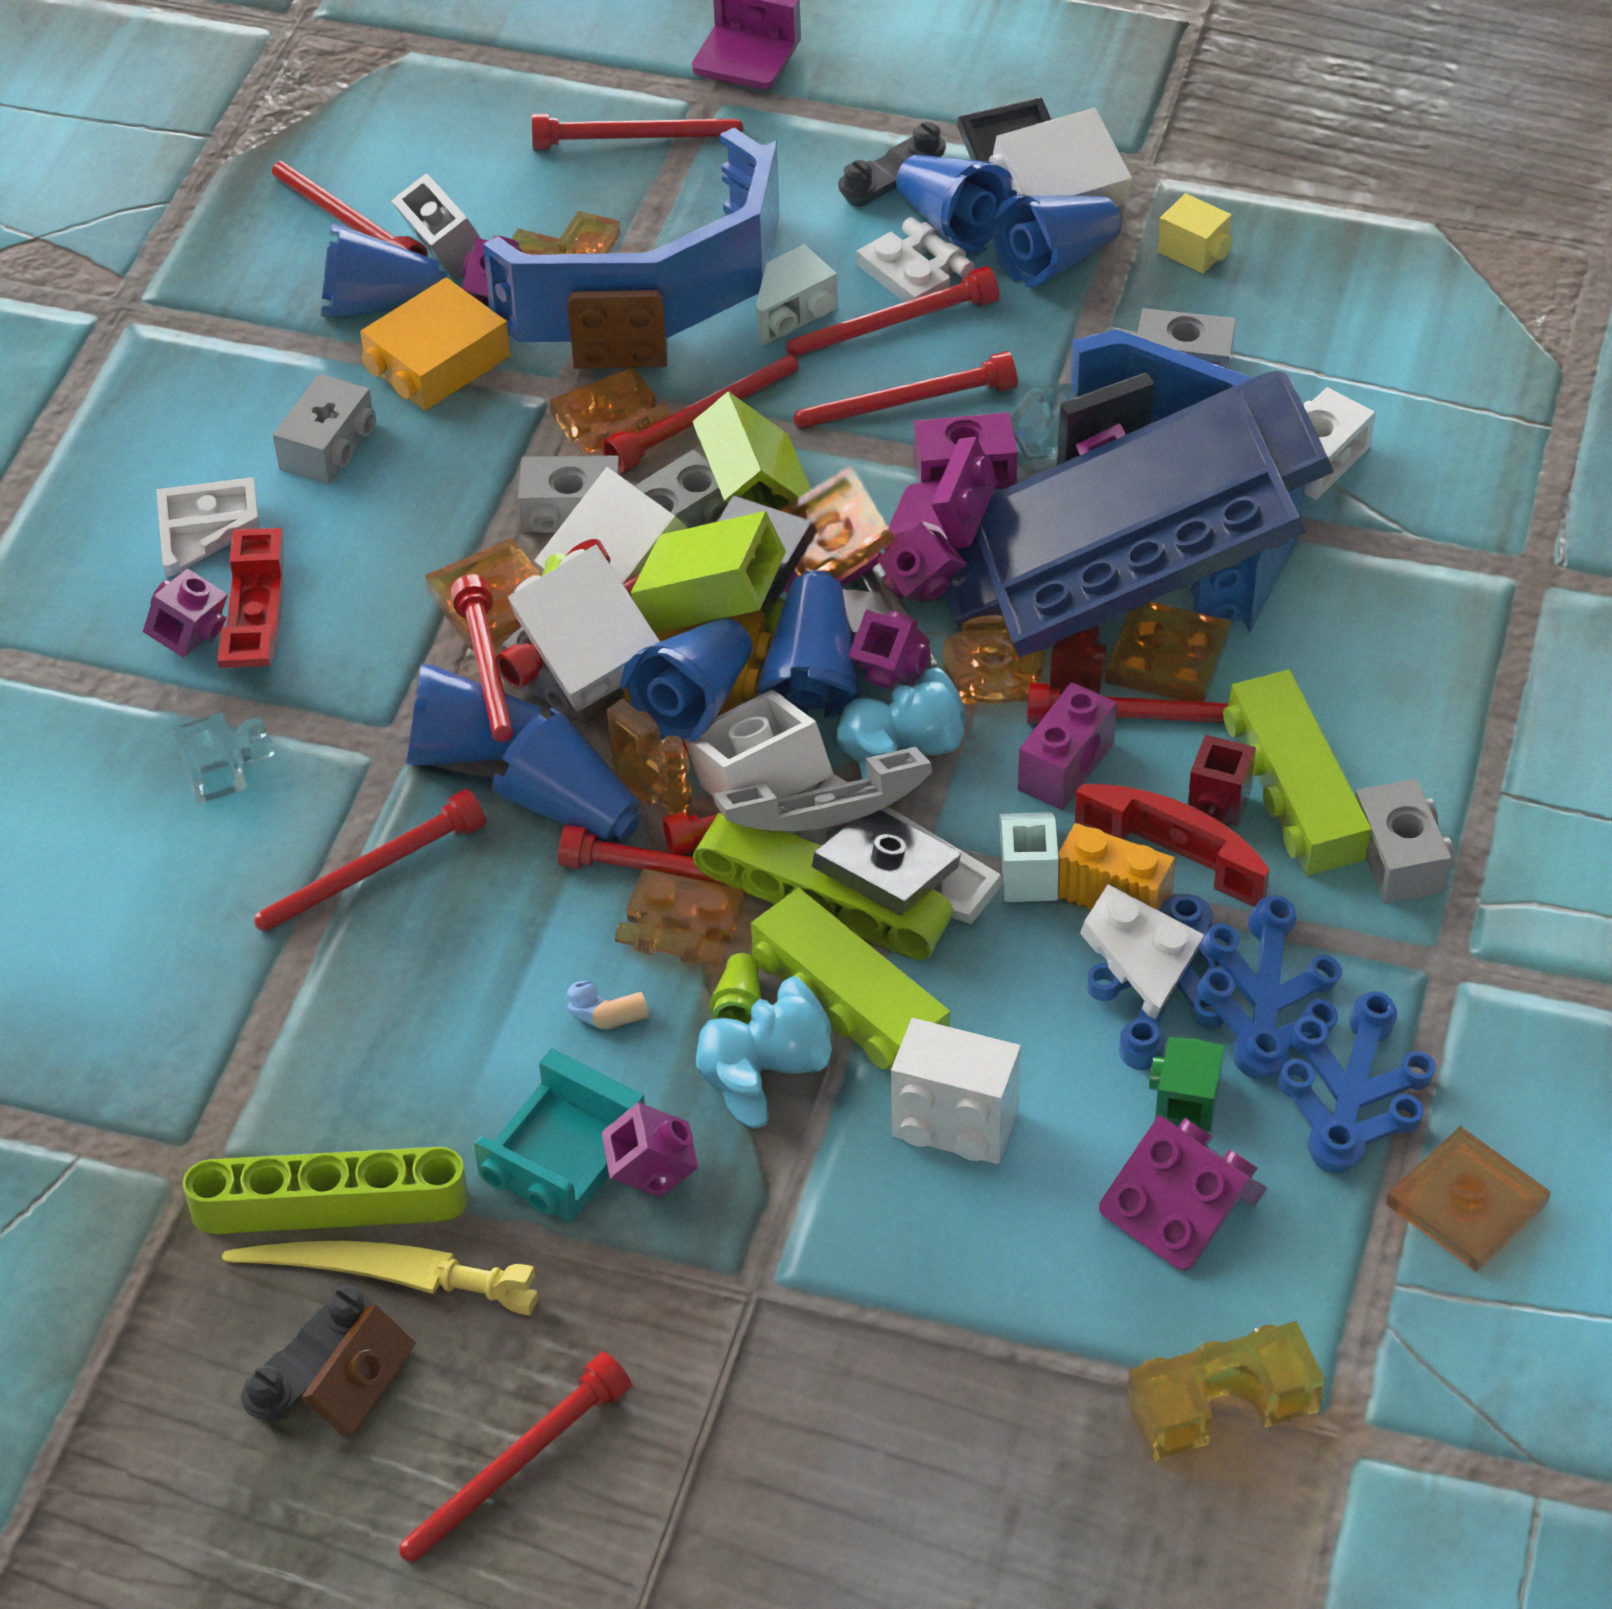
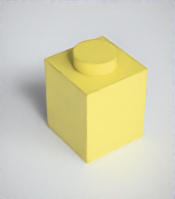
(1195, 233)

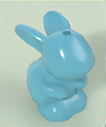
(918, 717)
(779, 1038)

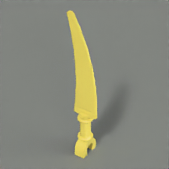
(402, 1265)

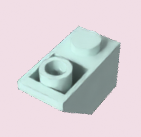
(794, 293)
(1029, 856)

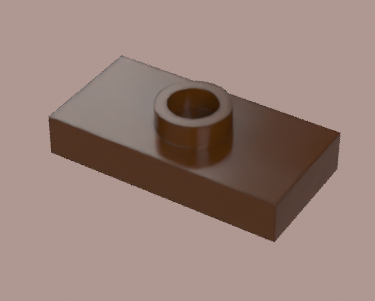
(358, 1370)

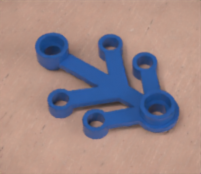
(1270, 924)
(1139, 1053)
(1351, 1087)

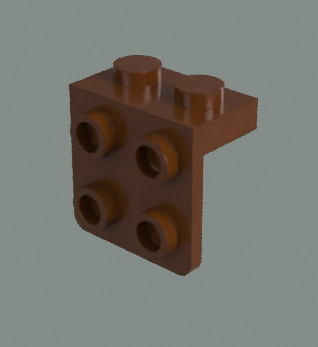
(617, 329)

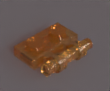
(606, 408)
(645, 764)
(681, 906)

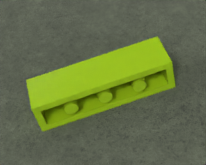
(1298, 773)
(850, 979)

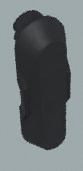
(872, 179)
(293, 1369)

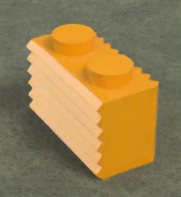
(1095, 859)

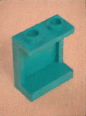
(555, 1142)

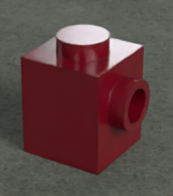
(1222, 779)

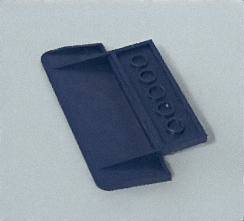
(1142, 515)

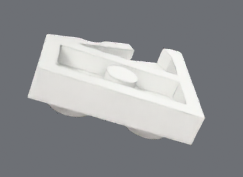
(202, 519)
(1141, 945)

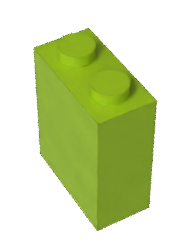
(750, 454)
(709, 572)

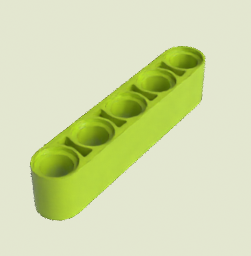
(778, 863)
(299, 1184)

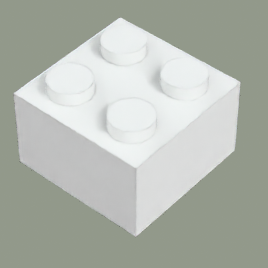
(761, 743)
(955, 1091)

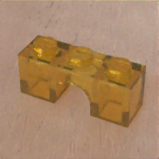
(1266, 1368)

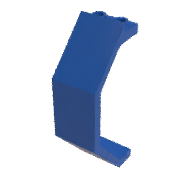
(694, 273)
(1180, 383)

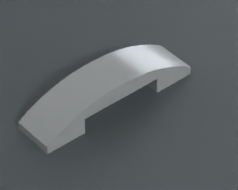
(888, 780)

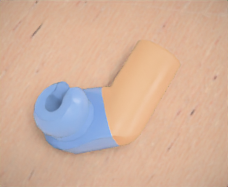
(604, 1013)

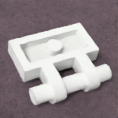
(904, 270)

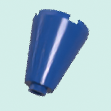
(956, 196)
(1052, 233)
(372, 274)
(812, 648)
(688, 677)
(454, 723)
(566, 780)

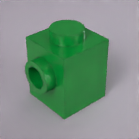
(1187, 1081)

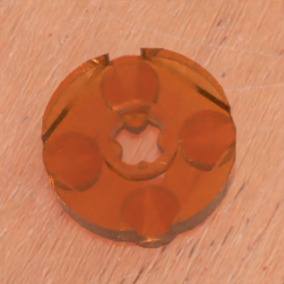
(986, 682)

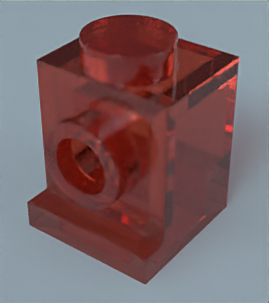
(1079, 661)

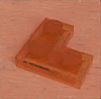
(584, 235)

